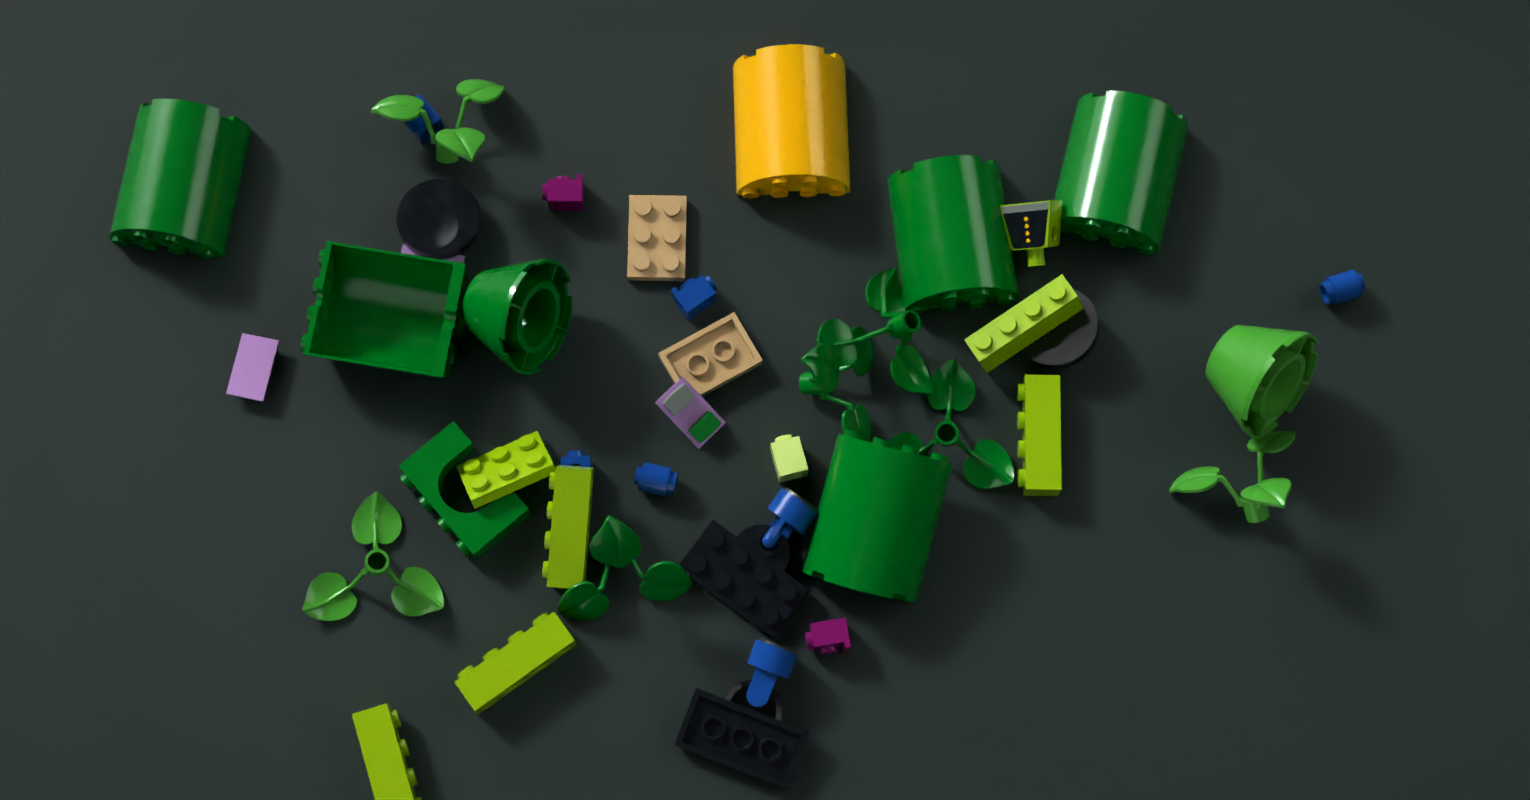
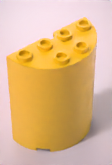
(791, 122)

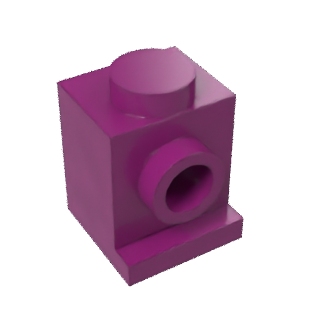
(564, 193)
(828, 636)

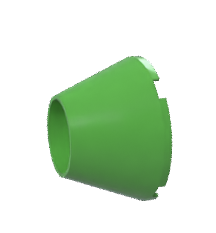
(1261, 374)

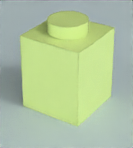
(788, 458)

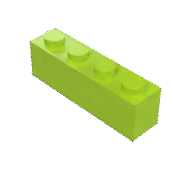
(1024, 323)
(1040, 435)
(569, 526)
(515, 663)
(385, 753)

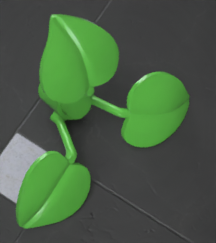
(449, 142)
(1254, 498)
(374, 523)

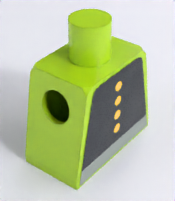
(1033, 227)

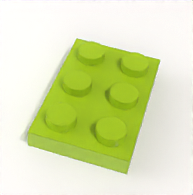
(506, 469)

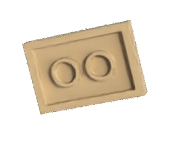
(657, 238)
(712, 355)

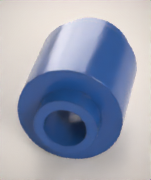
(1342, 287)
(656, 479)

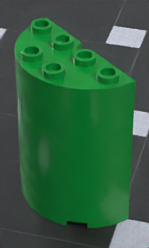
(1121, 169)
(181, 178)
(951, 234)
(386, 310)
(877, 517)

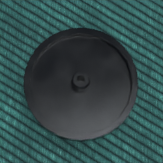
(438, 219)
(1068, 341)

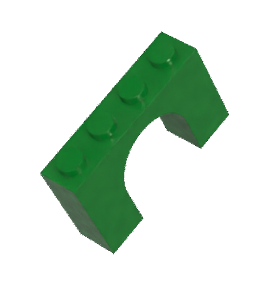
(475, 530)

